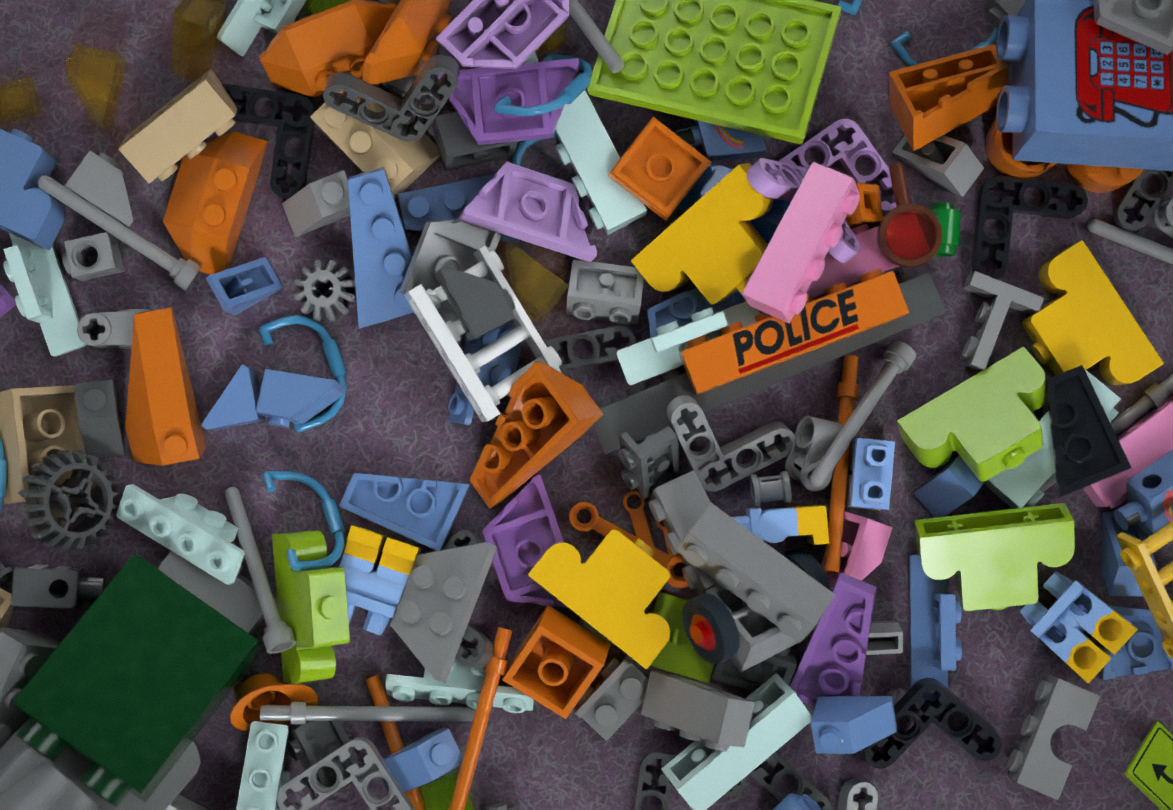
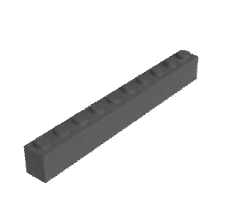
(646, 407)

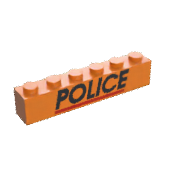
(773, 341)

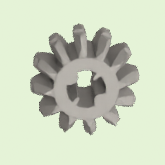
(321, 304)

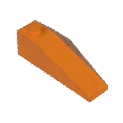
(161, 403)
(538, 424)

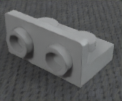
(604, 292)
(613, 697)

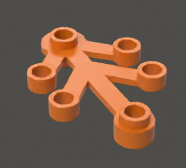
(641, 530)

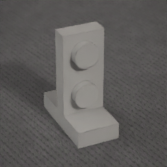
(992, 315)

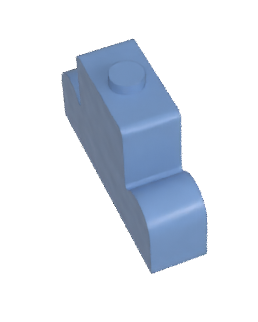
(23, 205)

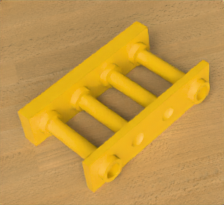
(1150, 581)

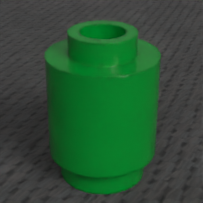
(950, 223)

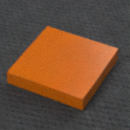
(659, 168)

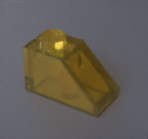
(196, 36)
(97, 81)
(533, 284)

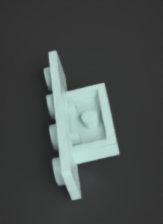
(251, 15)
(43, 294)
(662, 351)
(185, 529)
(461, 687)
(263, 767)

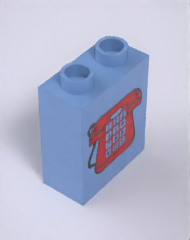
(1083, 90)

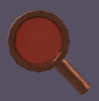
(909, 231)

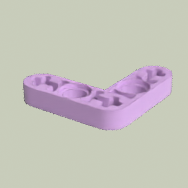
(847, 155)
(781, 182)

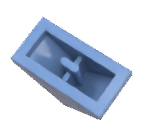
(244, 285)
(237, 402)
(948, 488)

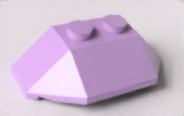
(501, 31)

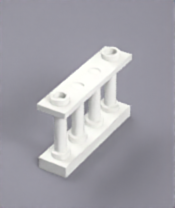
(467, 366)

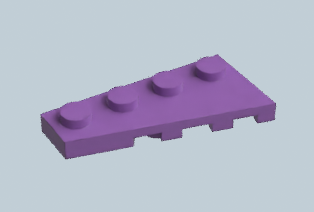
(839, 644)

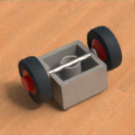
(726, 628)

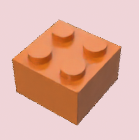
(557, 662)

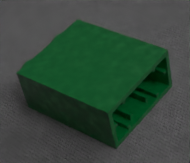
(134, 682)

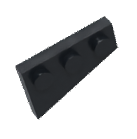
(1081, 434)

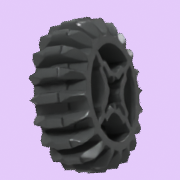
(50, 508)

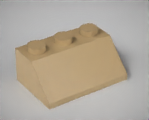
(179, 128)
(375, 149)
(35, 425)

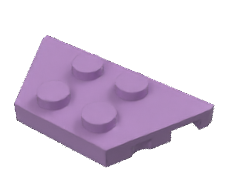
(532, 210)

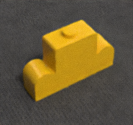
(710, 241)
(1087, 322)
(611, 591)

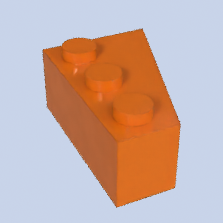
(945, 93)

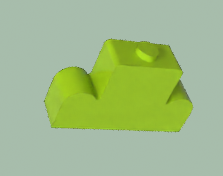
(982, 419)
(996, 552)
(311, 605)

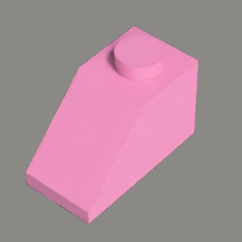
(861, 547)

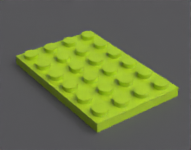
(721, 61)

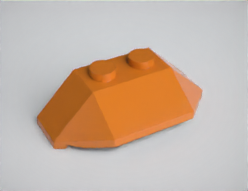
(407, 40)
(325, 44)
(213, 199)

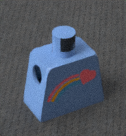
(723, 143)
(1149, 497)

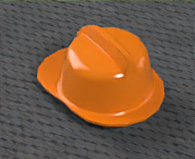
(266, 690)

